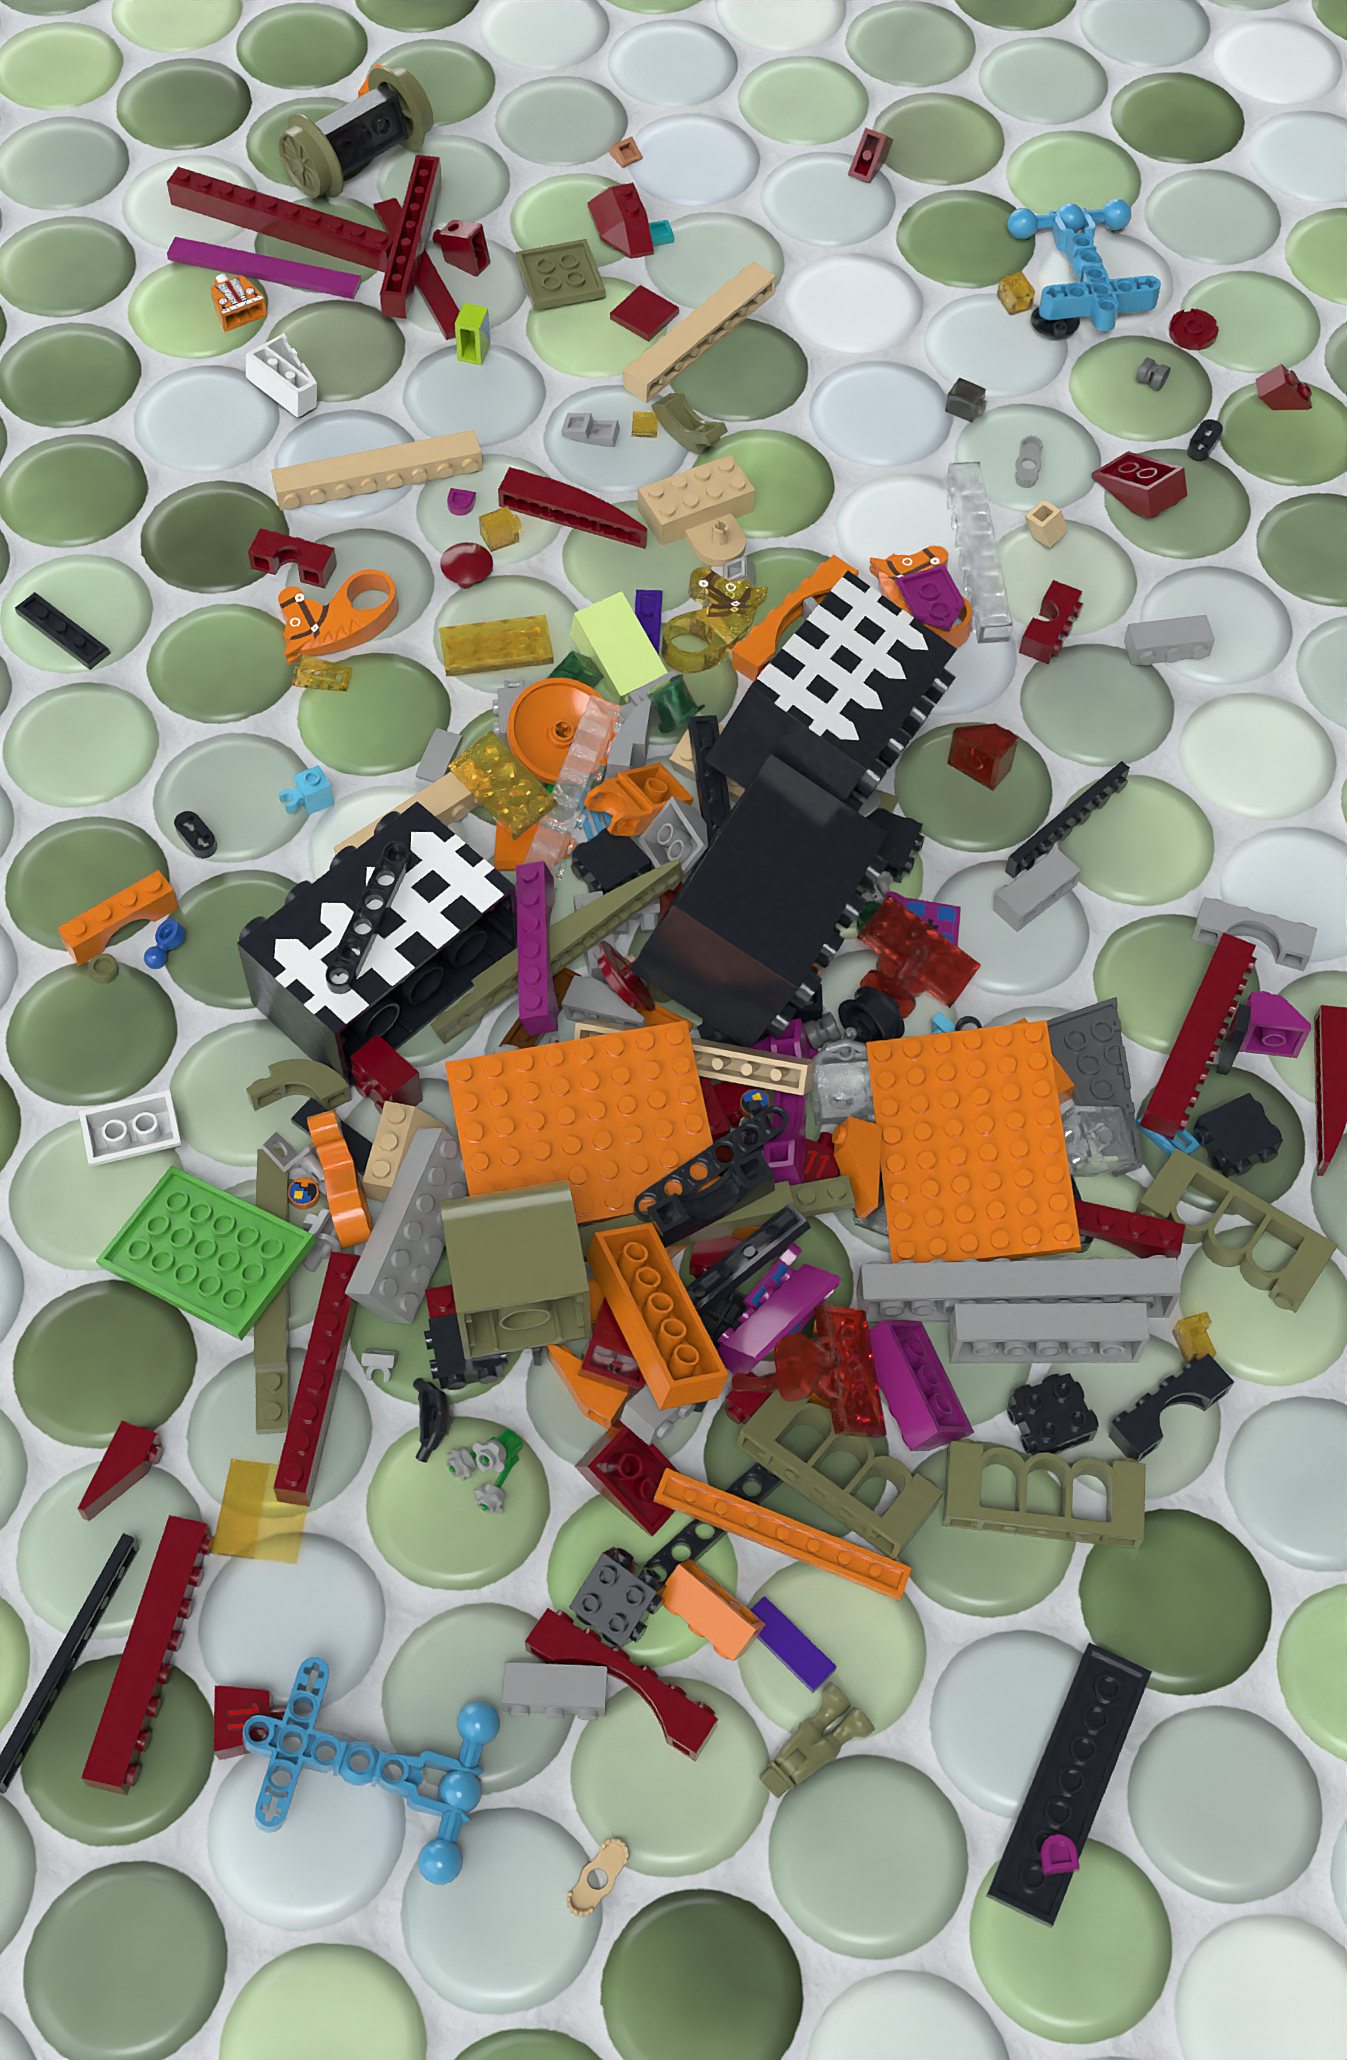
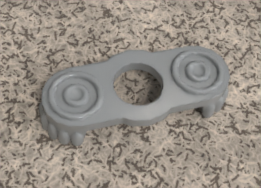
(1030, 450)

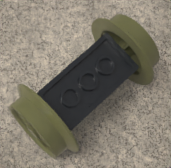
(326, 150)

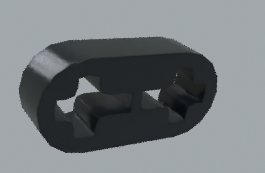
(1200, 438)
(191, 838)

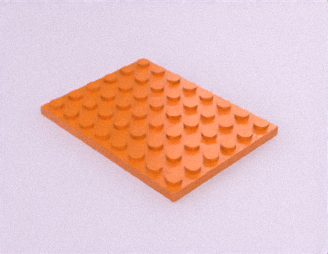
(585, 1111)
(973, 1145)

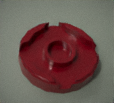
(1193, 329)

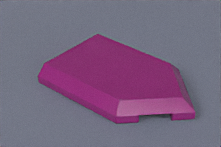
(932, 596)

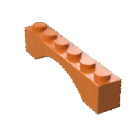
(760, 645)

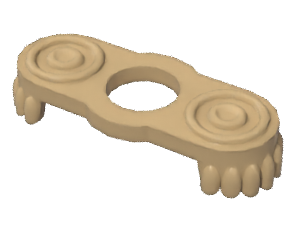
(611, 1860)

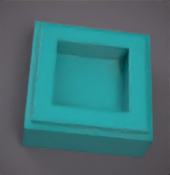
(661, 233)

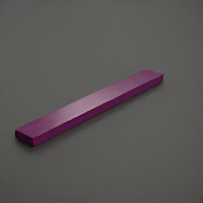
(264, 267)

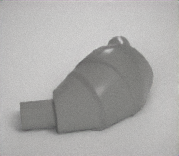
(842, 1051)

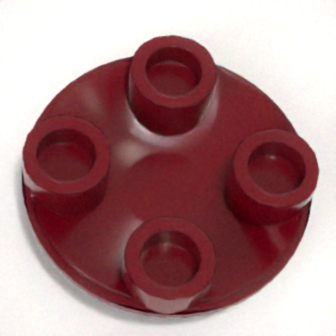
(466, 564)

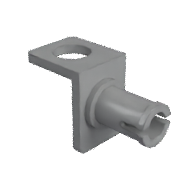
(304, 1158)

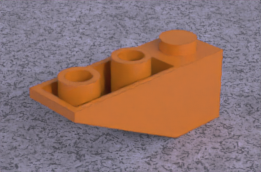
(594, 1399)

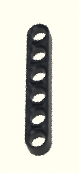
(364, 915)
(708, 1159)
(698, 1546)

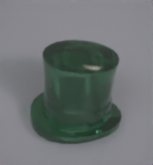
(673, 703)

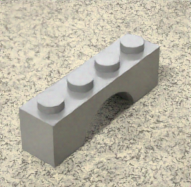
(1286, 939)

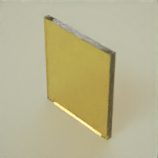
(252, 1519)

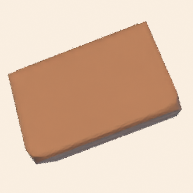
(625, 152)

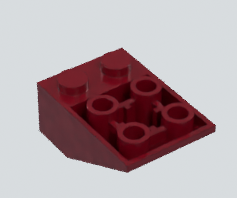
(609, 1355)

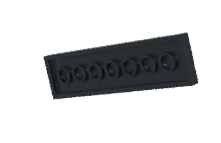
(1069, 1781)

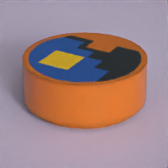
(303, 1193)

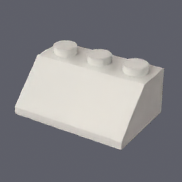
(130, 1128)

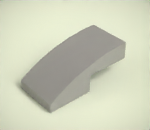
(586, 430)
(438, 755)

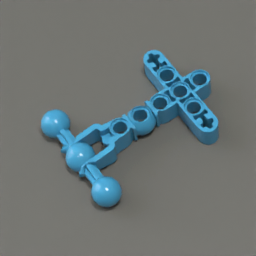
(1094, 293)
(457, 1791)

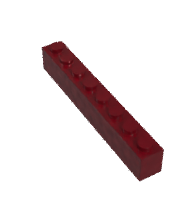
(410, 237)
(1197, 1037)
(317, 1384)
(148, 1656)

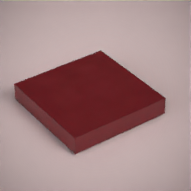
(644, 313)

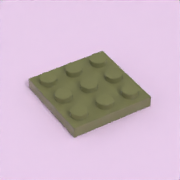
(560, 274)

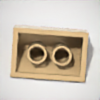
(390, 1145)

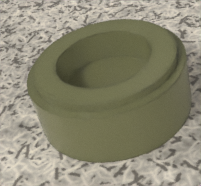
(103, 968)

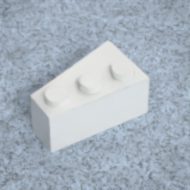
(282, 376)

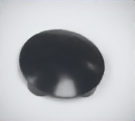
(1054, 328)

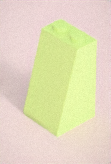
(617, 646)

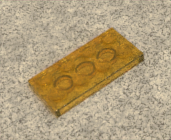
(496, 645)
(502, 785)

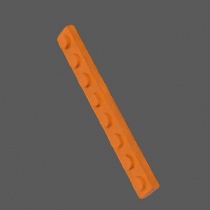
(782, 1534)

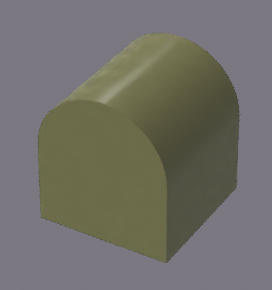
(517, 1269)

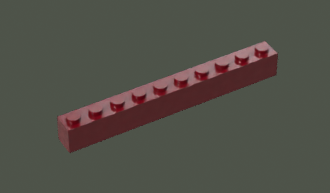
(280, 219)

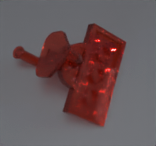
(915, 957)
(834, 1367)

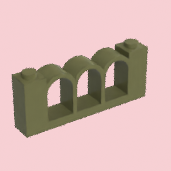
(1288, 1285)
(1122, 1480)
(891, 1532)

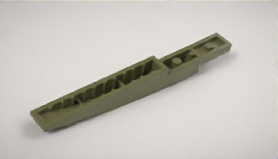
(567, 942)
(808, 1198)
(272, 1327)

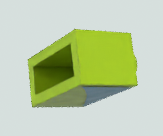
(472, 333)

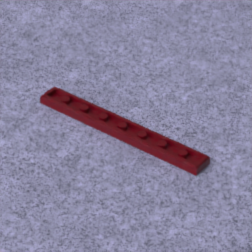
(428, 279)

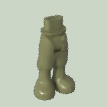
(808, 1748)

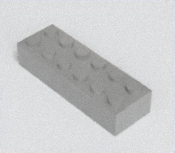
(409, 1229)
(1047, 1332)

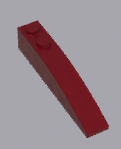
(568, 507)
(1330, 1081)

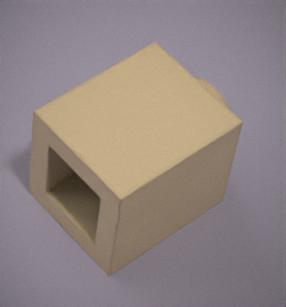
(1046, 523)

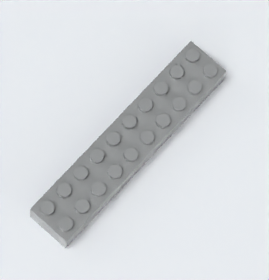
(932, 1289)

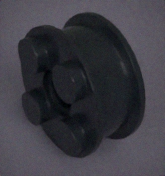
(872, 1016)

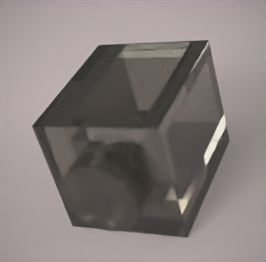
(966, 400)

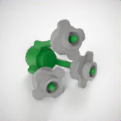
(489, 1457)

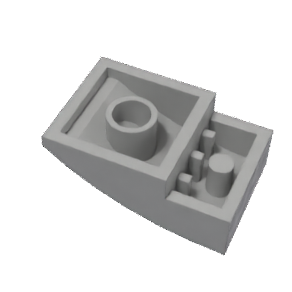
(631, 742)

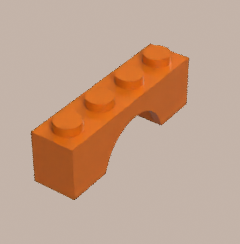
(89, 932)

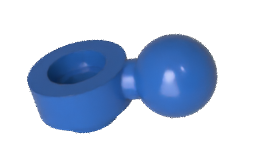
(168, 936)

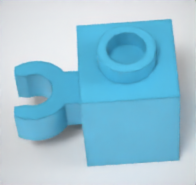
(311, 791)

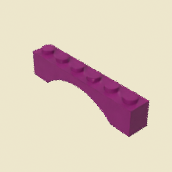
(535, 982)
(787, 1152)

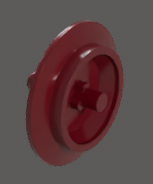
(621, 980)

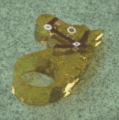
(722, 622)

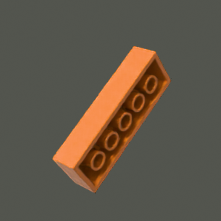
(656, 1316)

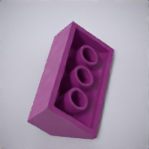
(775, 1317)
(917, 1386)

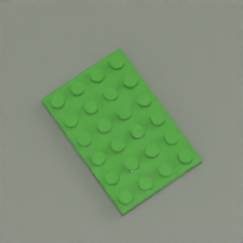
(206, 1252)

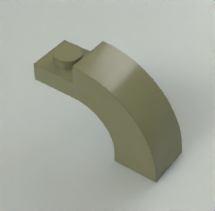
(685, 424)
(300, 1078)

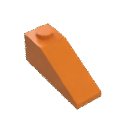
(858, 1156)

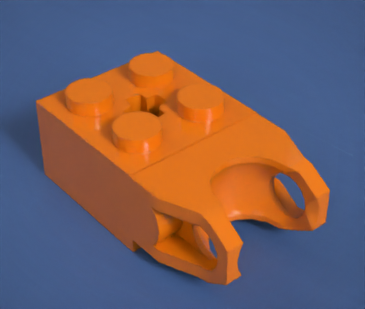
(636, 798)

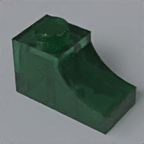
(579, 668)

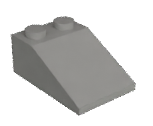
(675, 834)

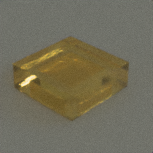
(644, 424)

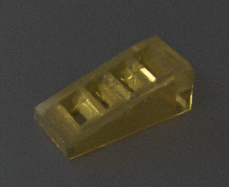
(310, 680)

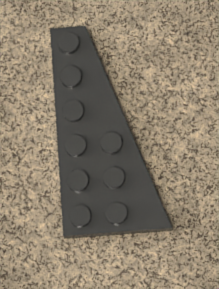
(1094, 1058)

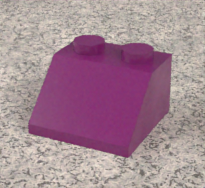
(1274, 1026)

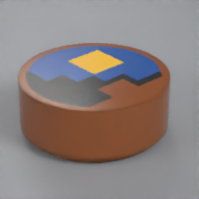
(751, 1095)

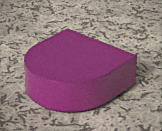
(460, 501)
(1059, 1855)

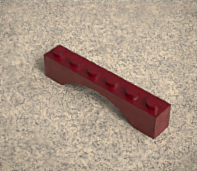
(1129, 1230)
(683, 1723)

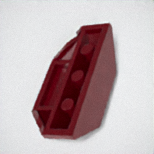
(622, 220)

